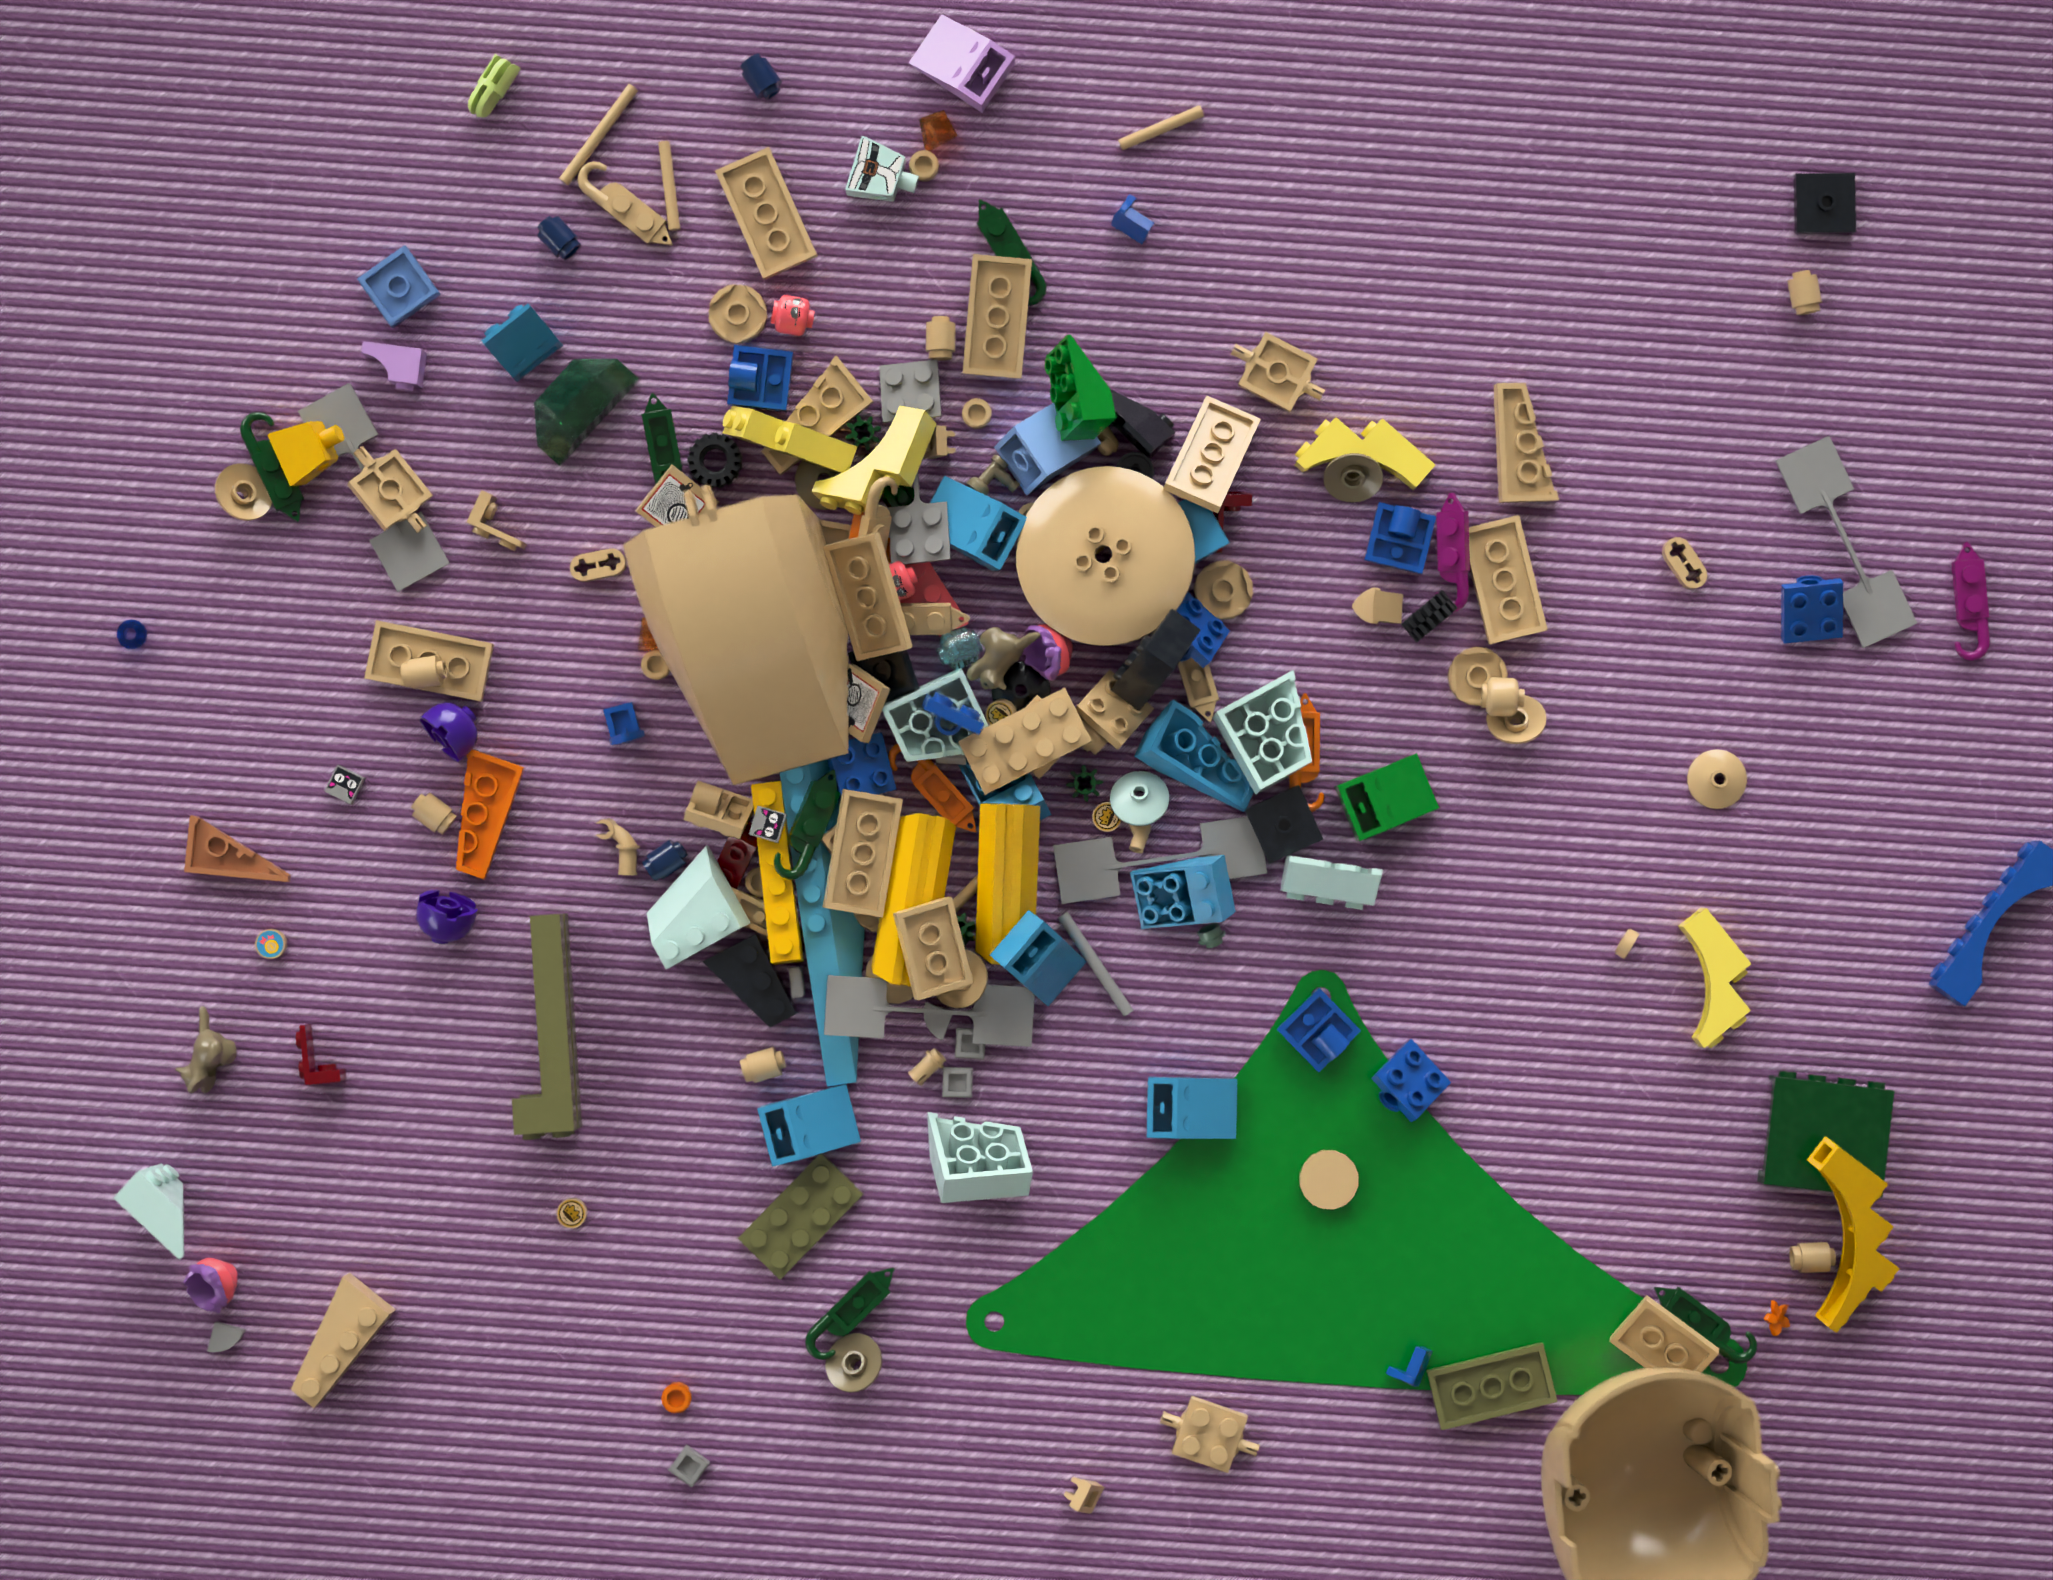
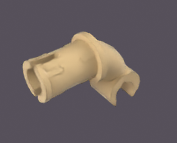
(626, 845)

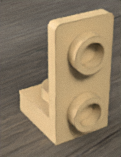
(485, 509)

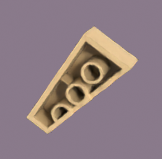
(344, 1333)

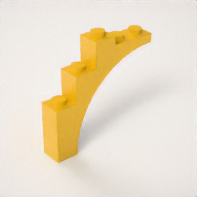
(1863, 1232)

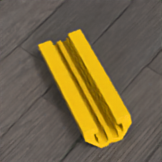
(1005, 871)
(916, 877)

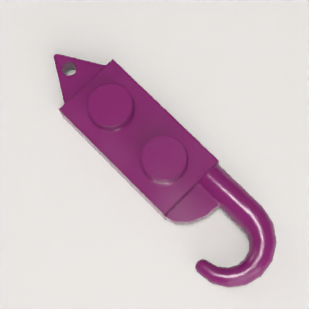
(1453, 547)
(1971, 600)

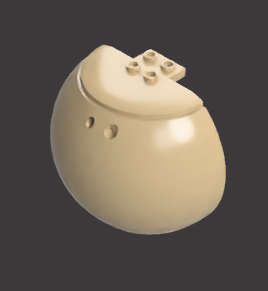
(1659, 1481)

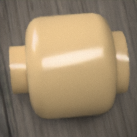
(1502, 696)

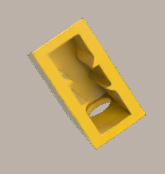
(305, 450)

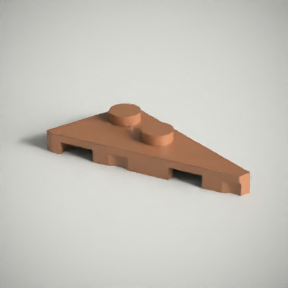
(217, 853)

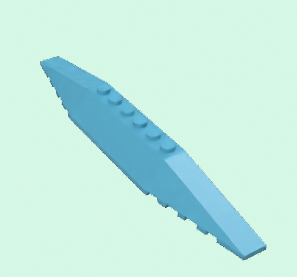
(830, 936)

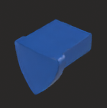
(1131, 221)
(623, 724)
(1415, 1369)

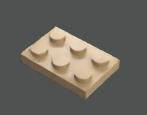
(933, 948)
(1662, 1340)

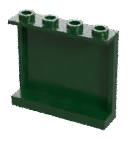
(1813, 1109)

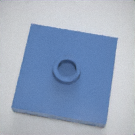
(398, 286)

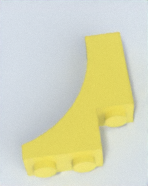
(788, 439)
(1380, 442)
(895, 457)
(1720, 964)

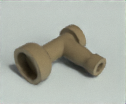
(997, 470)

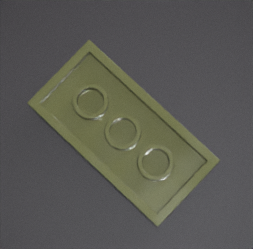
(800, 1216)
(1491, 1386)

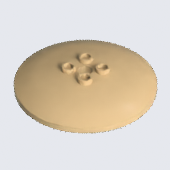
(1148, 563)

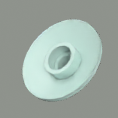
(1143, 809)

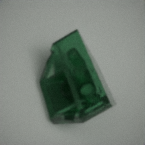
(578, 403)

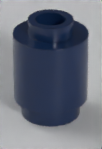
(761, 77)
(558, 237)
(665, 860)

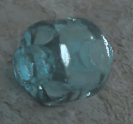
(959, 648)

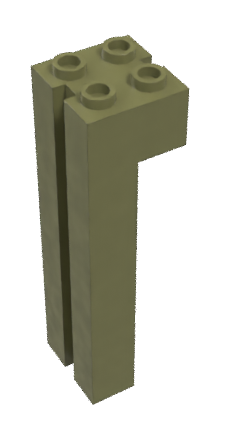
(559, 1104)

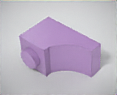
(402, 363)

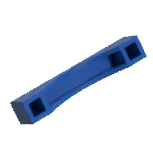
(1962, 970)

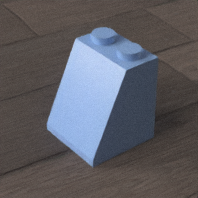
(1037, 452)

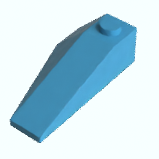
(1186, 752)

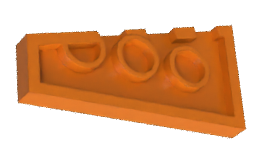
(485, 809)

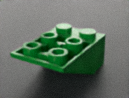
(1079, 393)
(1386, 797)

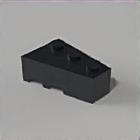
(1154, 659)
(754, 979)

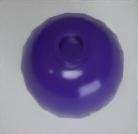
(451, 728)
(445, 917)

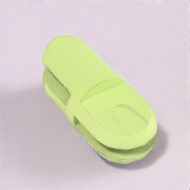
(492, 86)

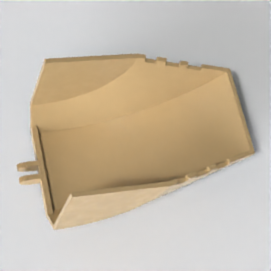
(749, 629)

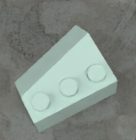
(916, 727)
(1266, 733)
(1330, 882)
(694, 911)
(977, 1160)
(157, 1203)

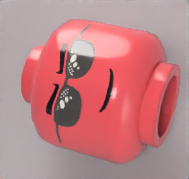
(792, 315)
(904, 579)

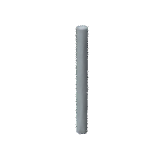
(1095, 963)

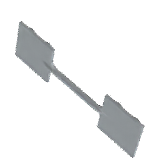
(1815, 479)
(920, 529)
(401, 550)
(1091, 871)
(860, 1006)

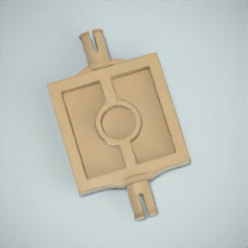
(1277, 372)
(389, 489)
(1209, 1434)

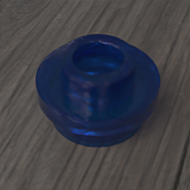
(140, 638)

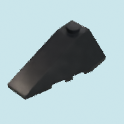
(1141, 425)

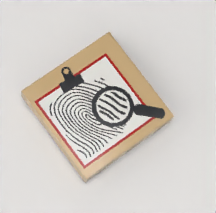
(667, 500)
(864, 702)

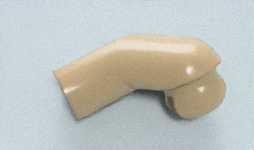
(1108, 442)
(1140, 837)

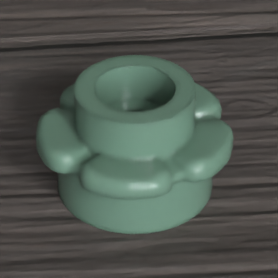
(1211, 935)

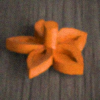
(1777, 1318)

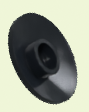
(1024, 675)

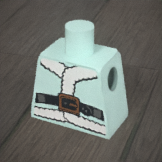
(878, 173)

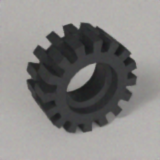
(702, 447)
(1429, 616)

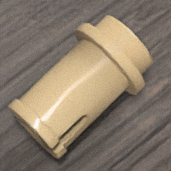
(927, 1066)

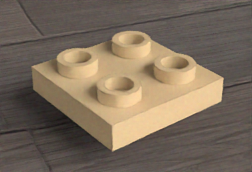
(1110, 713)
(719, 810)

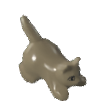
(1000, 654)
(208, 1053)

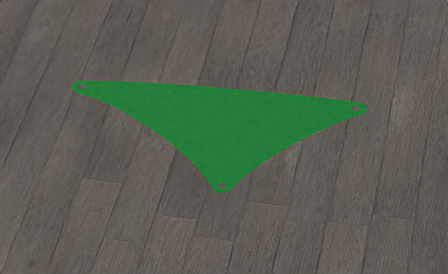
(1241, 1277)

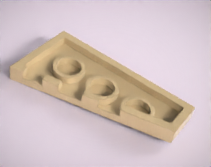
(825, 408)
(1520, 456)

